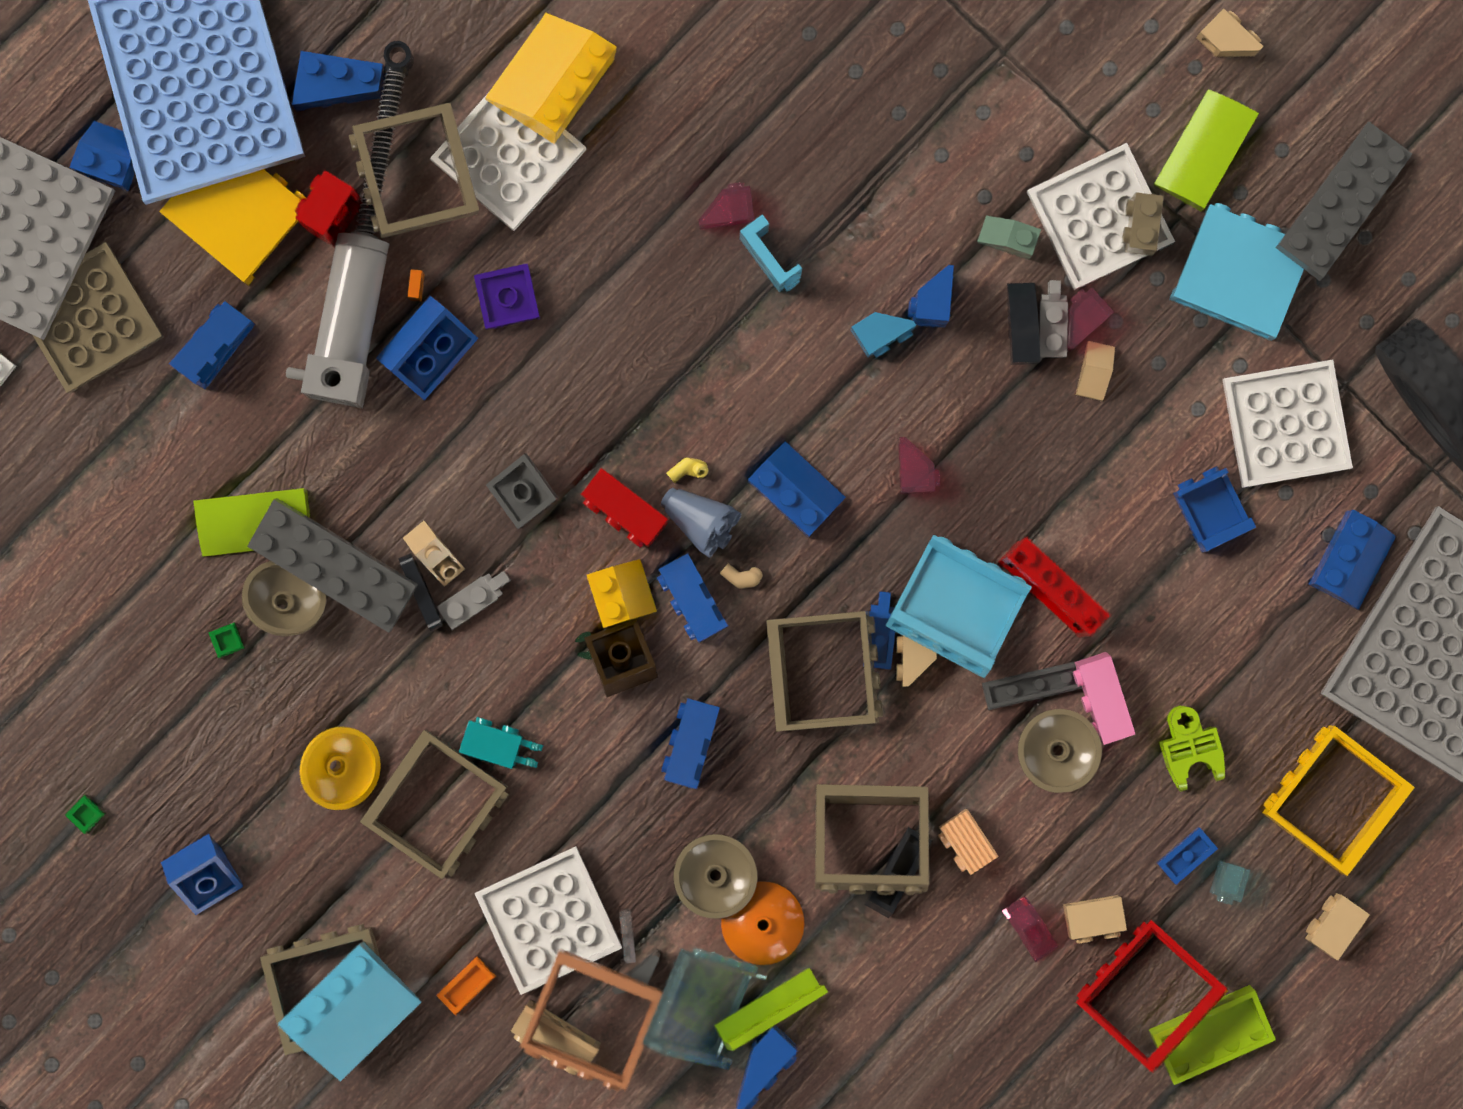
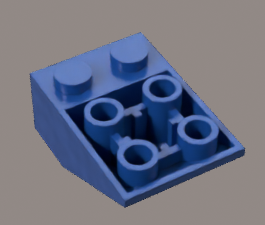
(766, 1058)

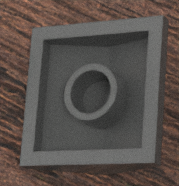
(522, 491)
(642, 971)

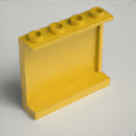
(237, 219)

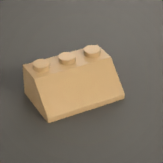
(558, 1034)

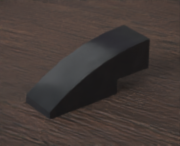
(1023, 324)
(902, 862)

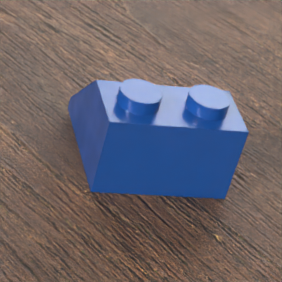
(104, 156)
(933, 300)
(201, 874)

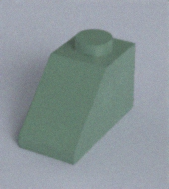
(1009, 236)

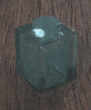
(1229, 882)

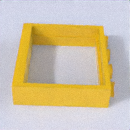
(1373, 826)

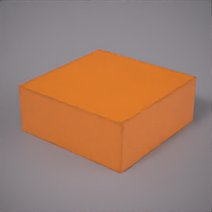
(416, 285)

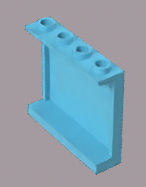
(1238, 273)
(958, 605)

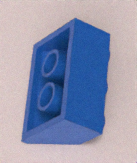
(427, 347)
(796, 489)
(1352, 559)

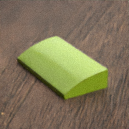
(1206, 149)
(230, 522)
(1226, 1032)

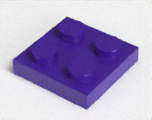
(506, 296)

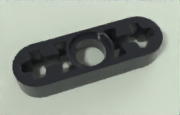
(422, 592)

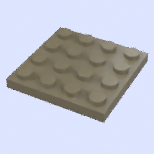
(97, 322)

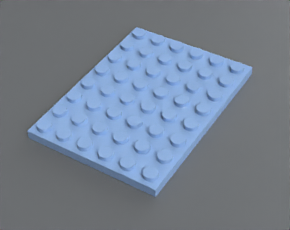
(195, 91)

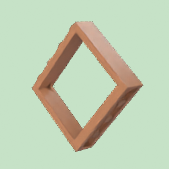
(563, 1059)

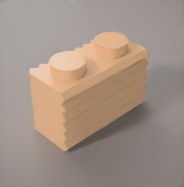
(967, 841)

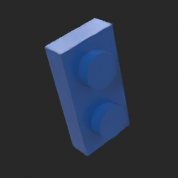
(1187, 855)

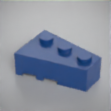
(335, 80)
(212, 345)
(691, 598)
(690, 743)

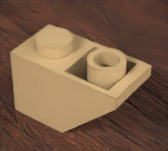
(1228, 38)
(433, 553)
(914, 660)

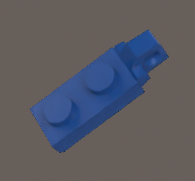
(883, 635)

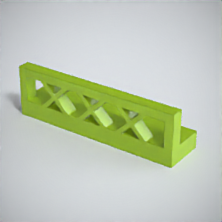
(769, 1009)

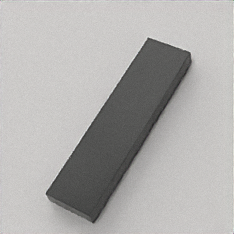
(1030, 686)

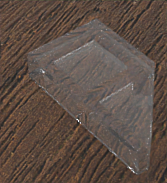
(627, 936)

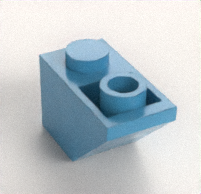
(879, 331)

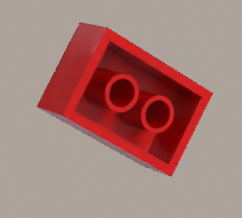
(328, 208)
(624, 509)

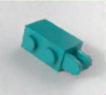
(496, 744)

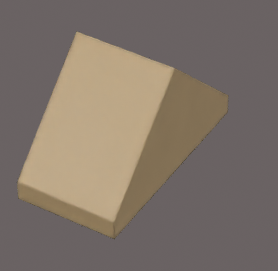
(1096, 371)

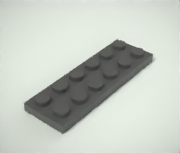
(1344, 201)
(332, 565)

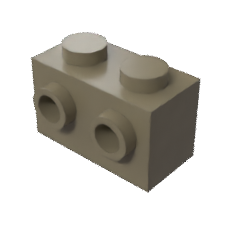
(1143, 223)

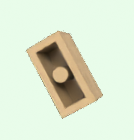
(1095, 918)
(1336, 926)

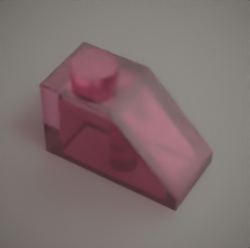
(729, 208)
(1085, 316)
(915, 470)
(1030, 928)

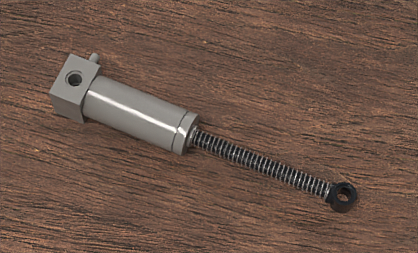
(355, 276)

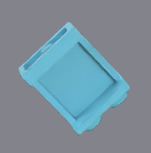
(750, 237)

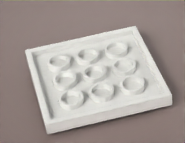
(509, 162)
(1087, 214)
(1287, 423)
(547, 911)

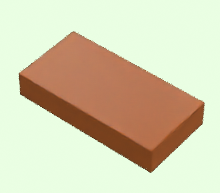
(466, 985)

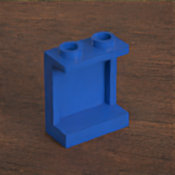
(1212, 509)

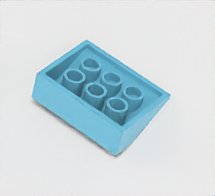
(350, 1012)

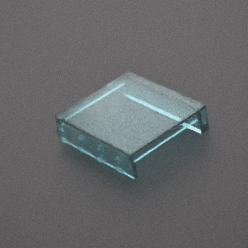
(697, 996)

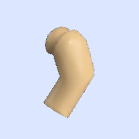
(742, 579)

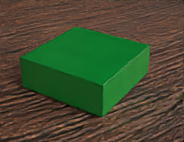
(226, 640)
(85, 814)

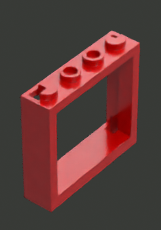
(1054, 588)
(1124, 955)

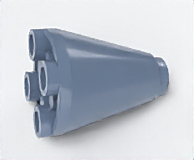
(701, 519)

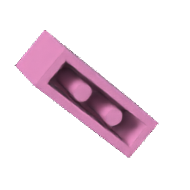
(1103, 697)

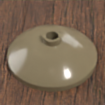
(272, 585)
(1079, 756)
(709, 896)

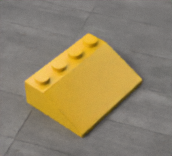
(552, 76)

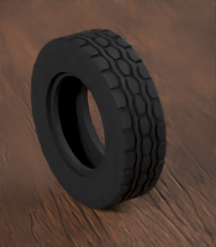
(1428, 381)

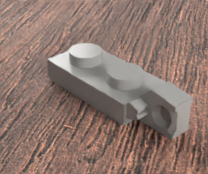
(1053, 322)
(472, 599)

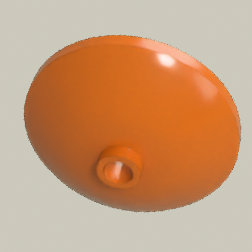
(784, 931)

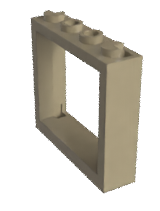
(372, 194)
(779, 672)
(871, 795)
(467, 841)
(303, 947)

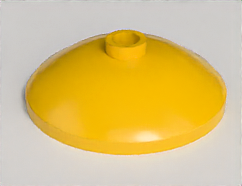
(352, 777)

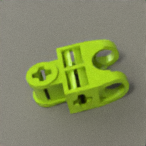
(1187, 737)

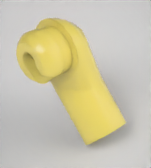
(689, 467)

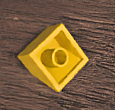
(621, 593)

